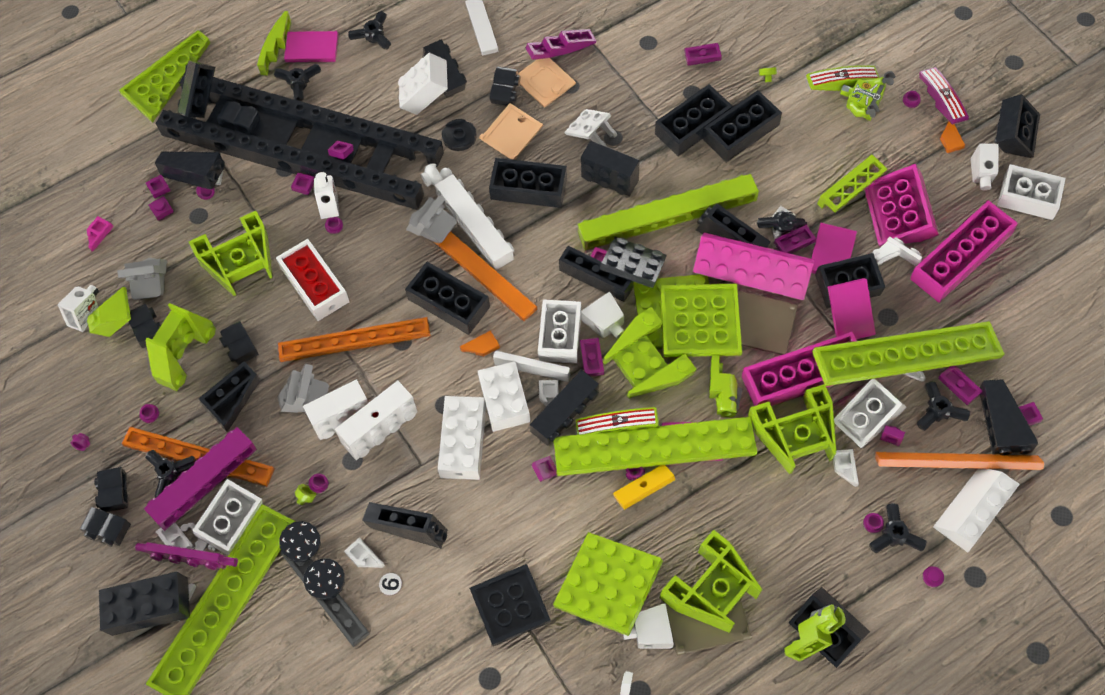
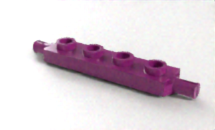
(189, 556)

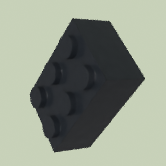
(609, 168)
(850, 270)

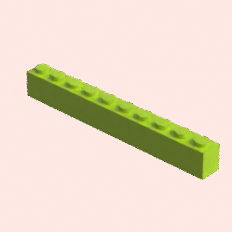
(666, 211)

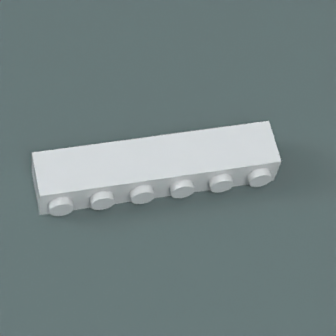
(474, 222)

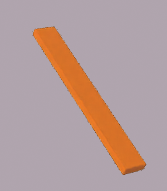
(487, 276)
(353, 339)
(178, 450)
(951, 460)

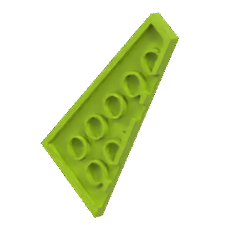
(159, 82)

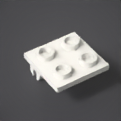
(587, 124)
(894, 248)

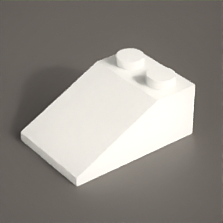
(869, 413)

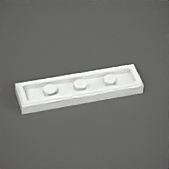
(481, 27)
(533, 366)

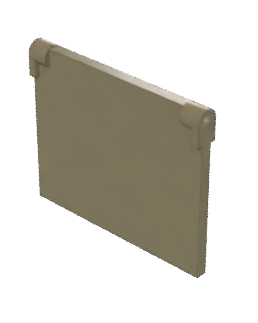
(765, 322)
(693, 635)

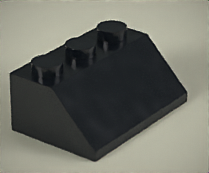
(196, 89)
(1017, 127)
(844, 638)

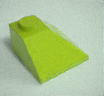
(110, 315)

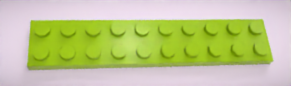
(907, 353)
(654, 446)
(220, 605)

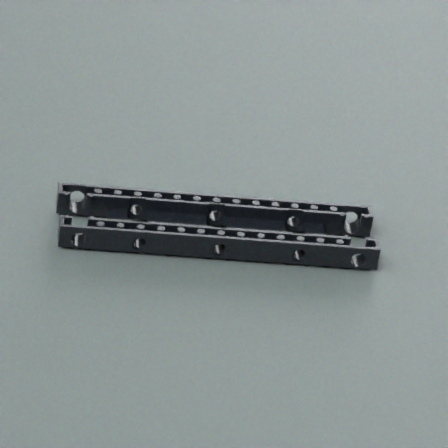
(276, 125)

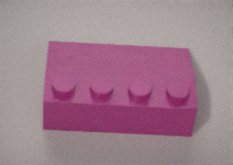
(901, 207)

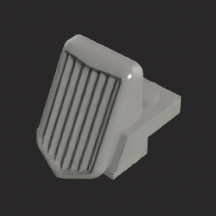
(432, 220)
(145, 277)
(301, 390)

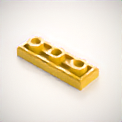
(644, 486)

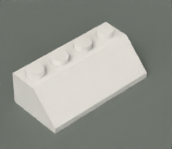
(975, 507)

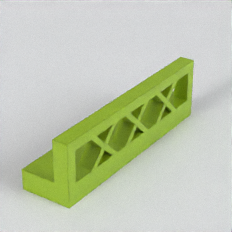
(850, 180)

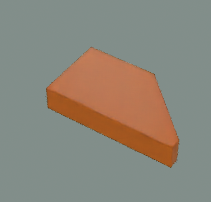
(951, 138)
(481, 345)

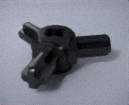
(372, 31)
(297, 79)
(781, 222)
(937, 401)
(162, 465)
(896, 525)

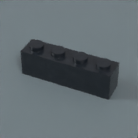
(588, 271)
(564, 408)

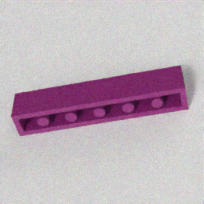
(200, 478)

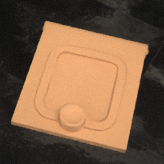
(545, 80)
(509, 134)

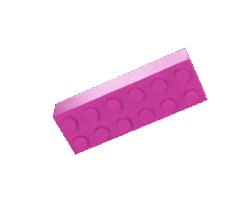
(963, 251)
(753, 266)
(787, 375)

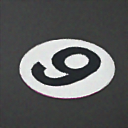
(390, 584)

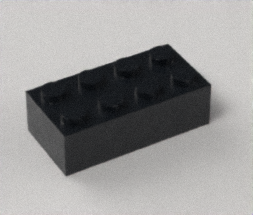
(686, 122)
(742, 126)
(528, 182)
(447, 298)
(144, 603)

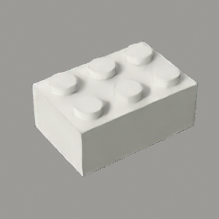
(423, 83)
(1031, 192)
(559, 331)
(504, 396)
(335, 408)
(227, 517)

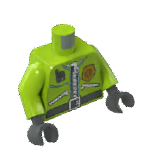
(866, 95)

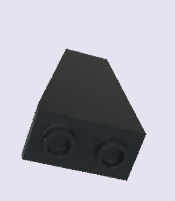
(193, 168)
(724, 224)
(1004, 420)
(406, 524)

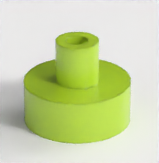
(768, 72)
(304, 494)

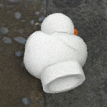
(432, 176)

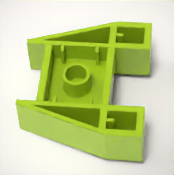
(237, 256)
(170, 342)
(642, 361)
(800, 432)
(718, 587)

